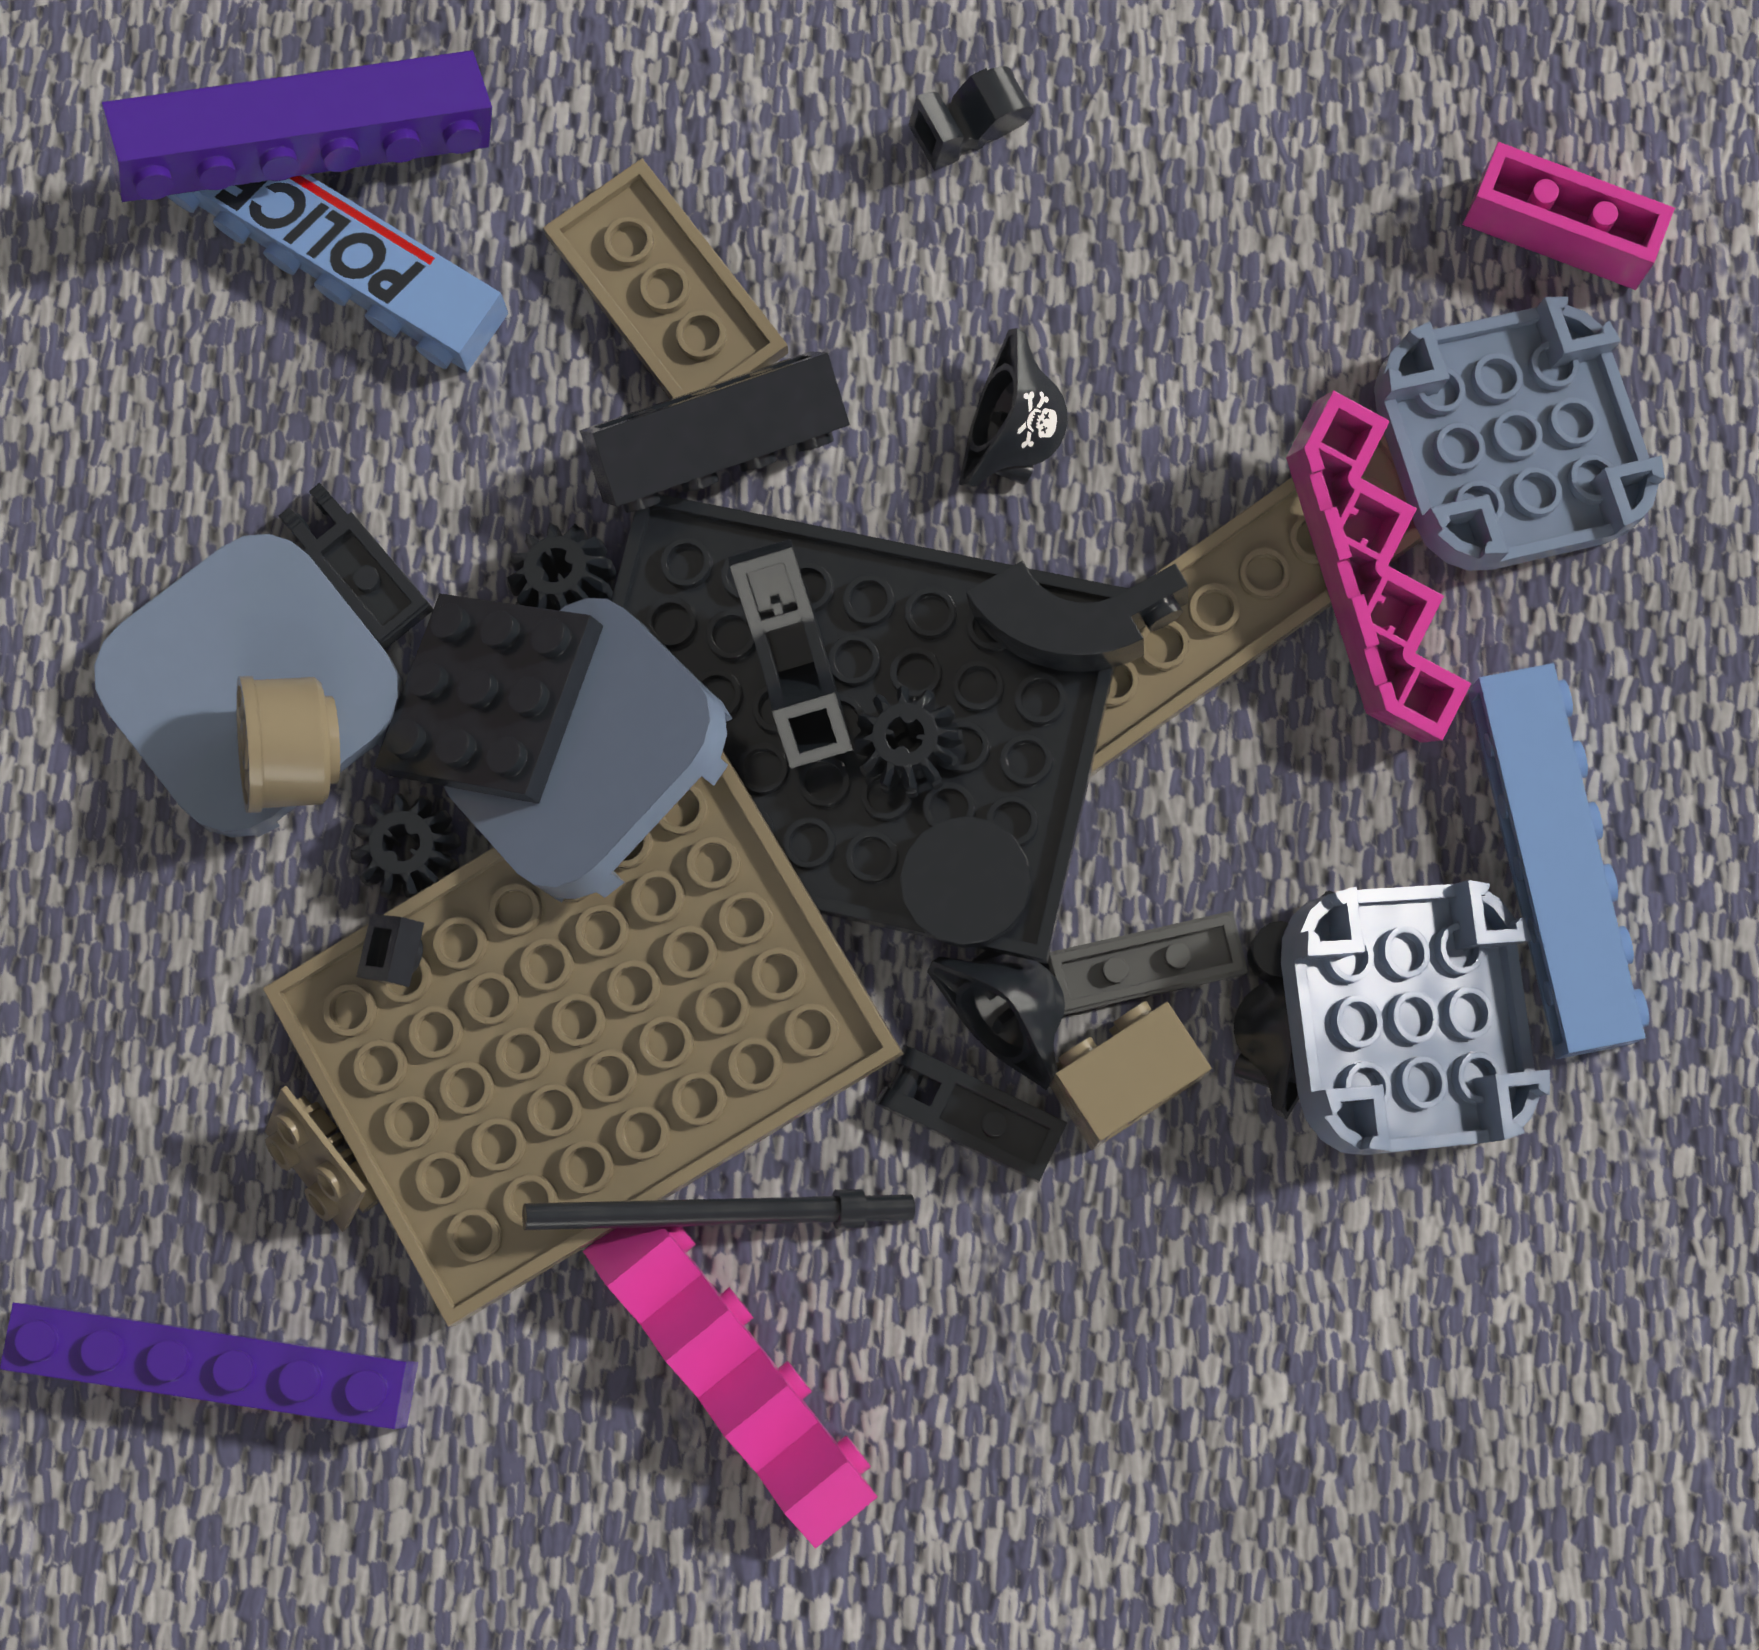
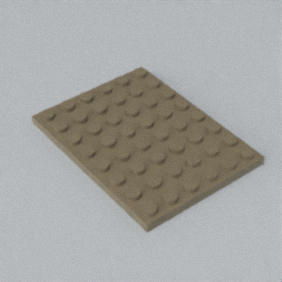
(581, 1040)

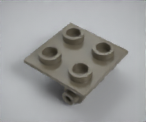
(300, 1142)

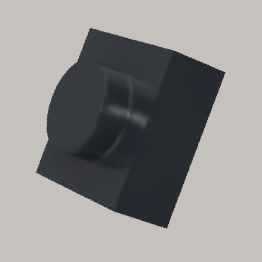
(391, 950)

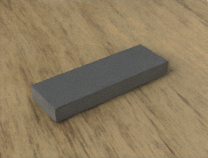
(1148, 963)

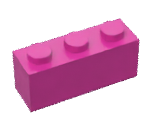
(1568, 216)

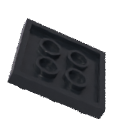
(489, 697)

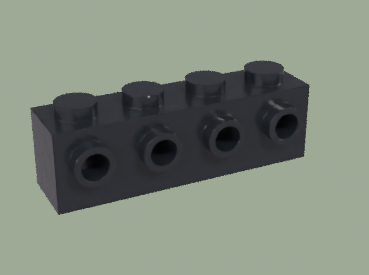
(714, 430)

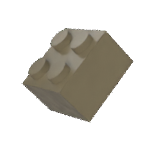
(1129, 1073)

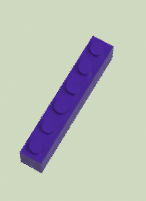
(296, 125)
(209, 1365)

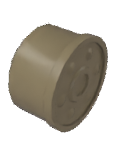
(286, 742)

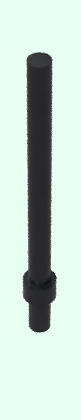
(844, 1208)

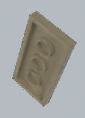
(663, 284)

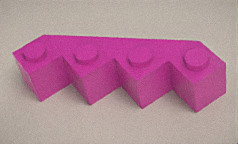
(1354, 539)
(733, 1377)

